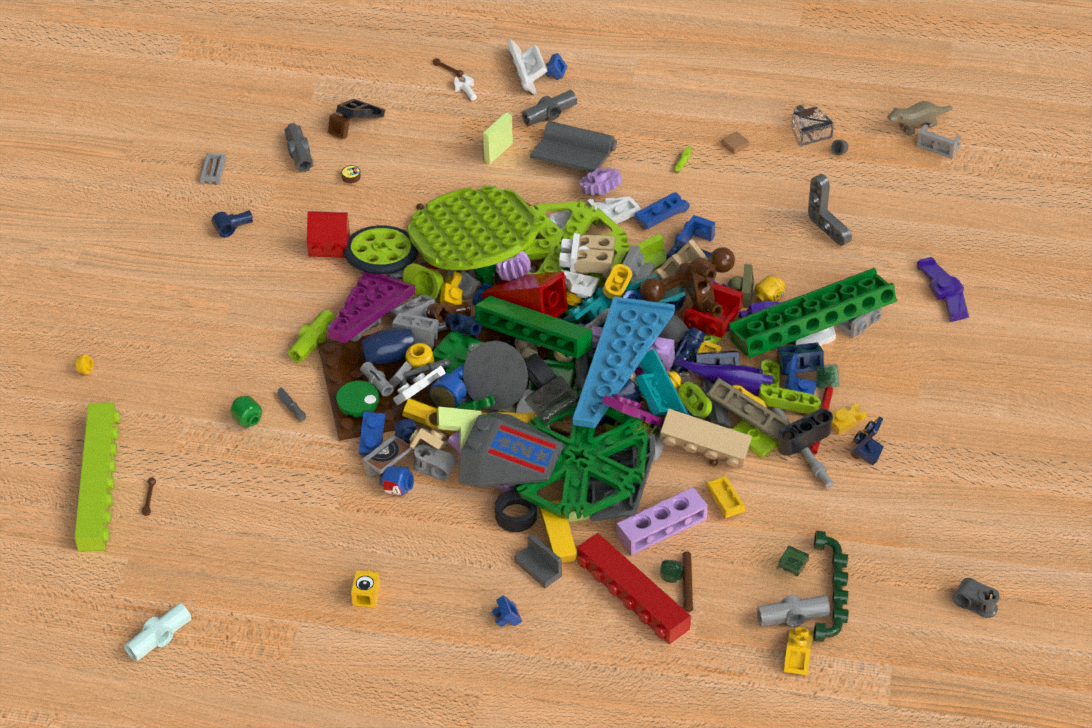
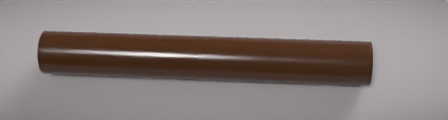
(687, 581)

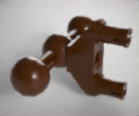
(696, 279)

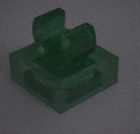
(827, 376)
(793, 560)

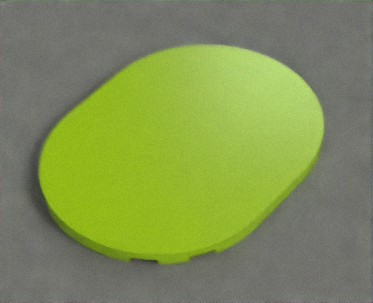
(473, 228)

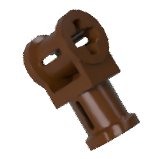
(433, 309)

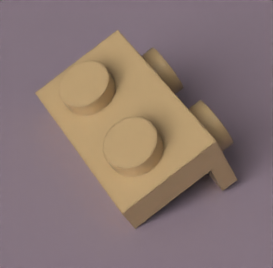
(433, 437)

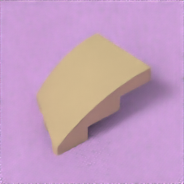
(687, 253)

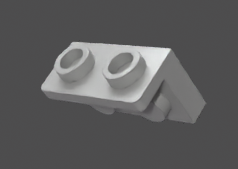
(635, 262)
(415, 306)
(859, 324)

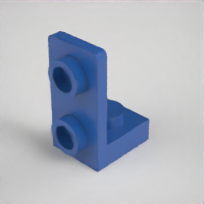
(698, 227)
(798, 384)

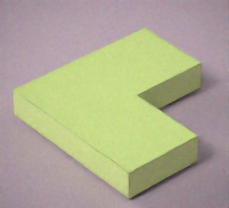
(457, 420)

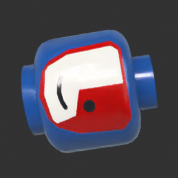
(397, 480)

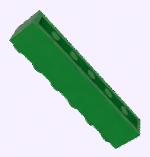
(534, 327)

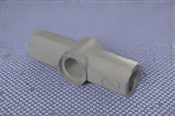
(793, 610)

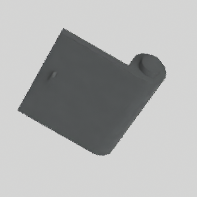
(574, 147)

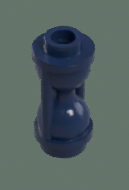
(690, 342)

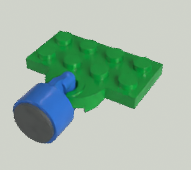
(450, 387)

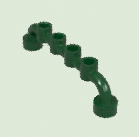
(838, 580)

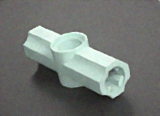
(157, 632)

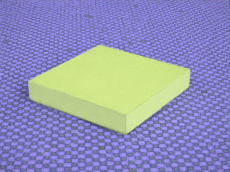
(497, 138)

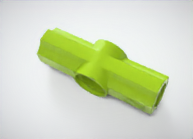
(311, 336)

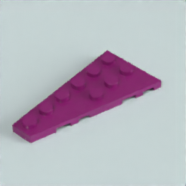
(367, 303)

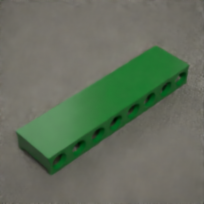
(811, 313)

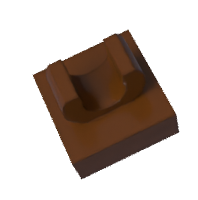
(338, 126)

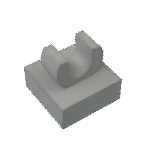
(399, 376)

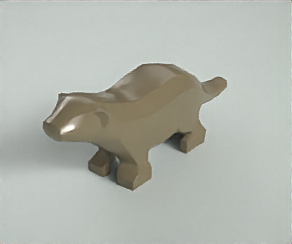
(917, 115)

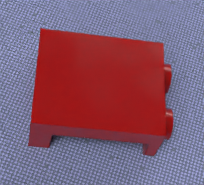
(717, 326)

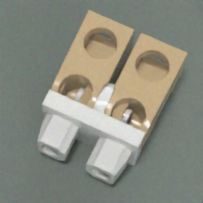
(588, 254)

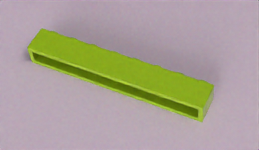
(97, 477)

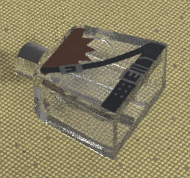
(811, 125)

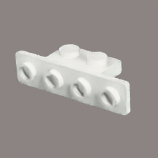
(529, 65)

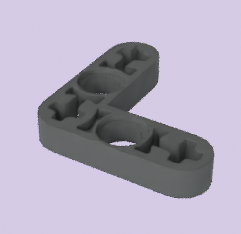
(819, 211)

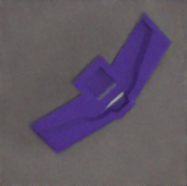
(945, 287)

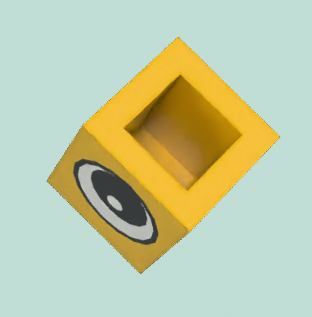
(365, 588)

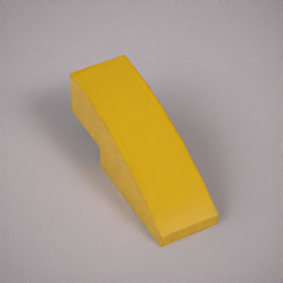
(558, 535)

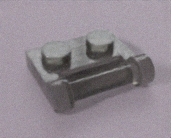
(549, 396)

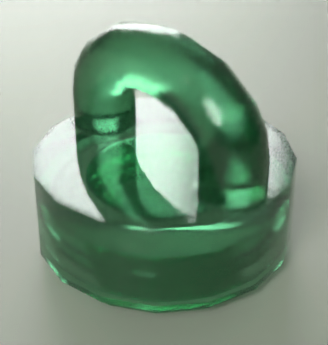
(671, 571)

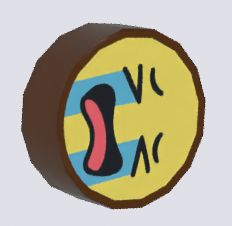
(351, 174)

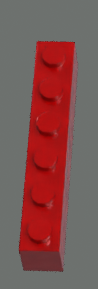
(633, 588)

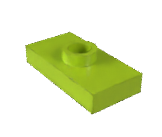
(760, 442)

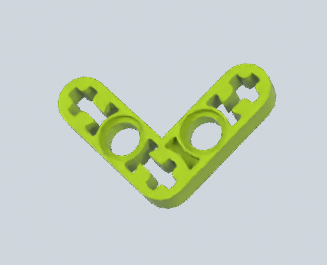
(776, 396)

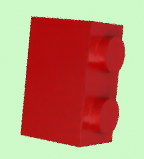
(327, 234)

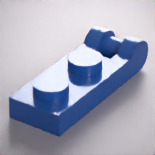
(661, 210)

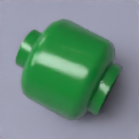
(246, 411)

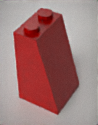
(534, 291)

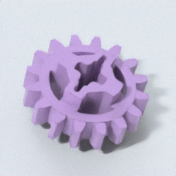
(600, 181)

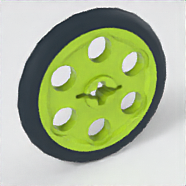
(380, 249)

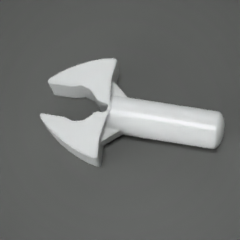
(468, 81)

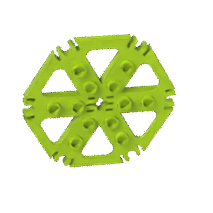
(551, 236)

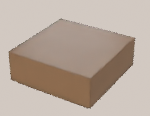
(735, 142)

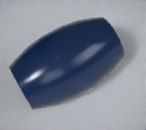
(387, 345)

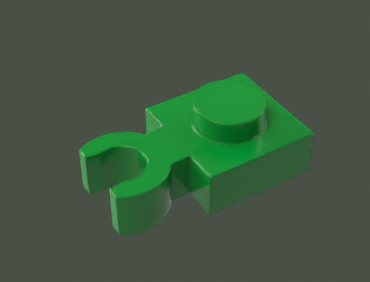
(477, 404)

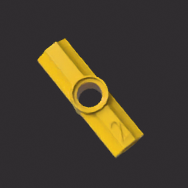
(421, 413)

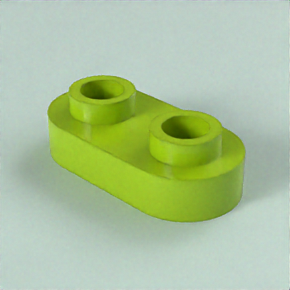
(695, 401)

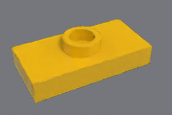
(725, 497)

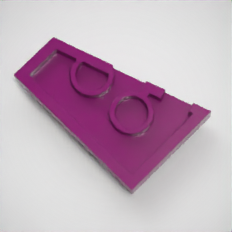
(632, 408)

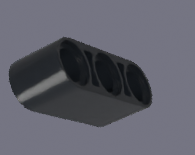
(804, 432)

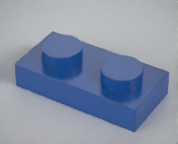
(371, 432)

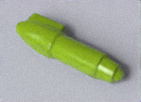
(683, 159)

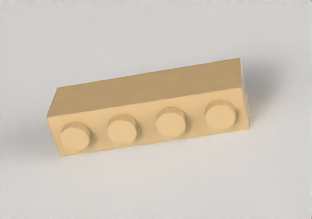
(705, 437)

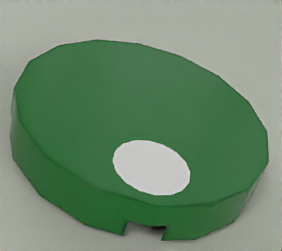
(357, 398)

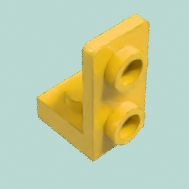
(798, 651)

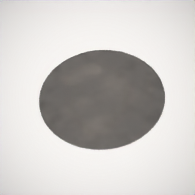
(496, 371)

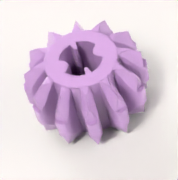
(514, 267)

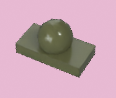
(744, 284)

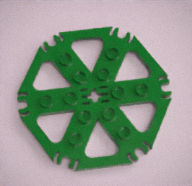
(594, 463)

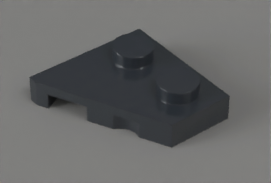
(359, 109)

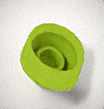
(425, 280)

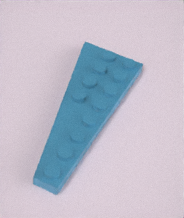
(624, 341)

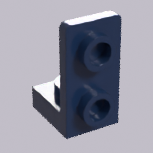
(866, 446)

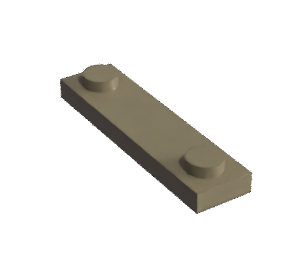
(746, 409)

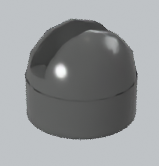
(839, 145)

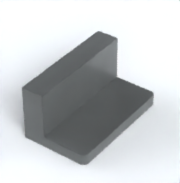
(540, 562)

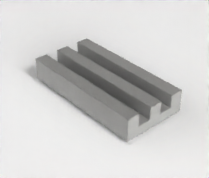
(212, 178)

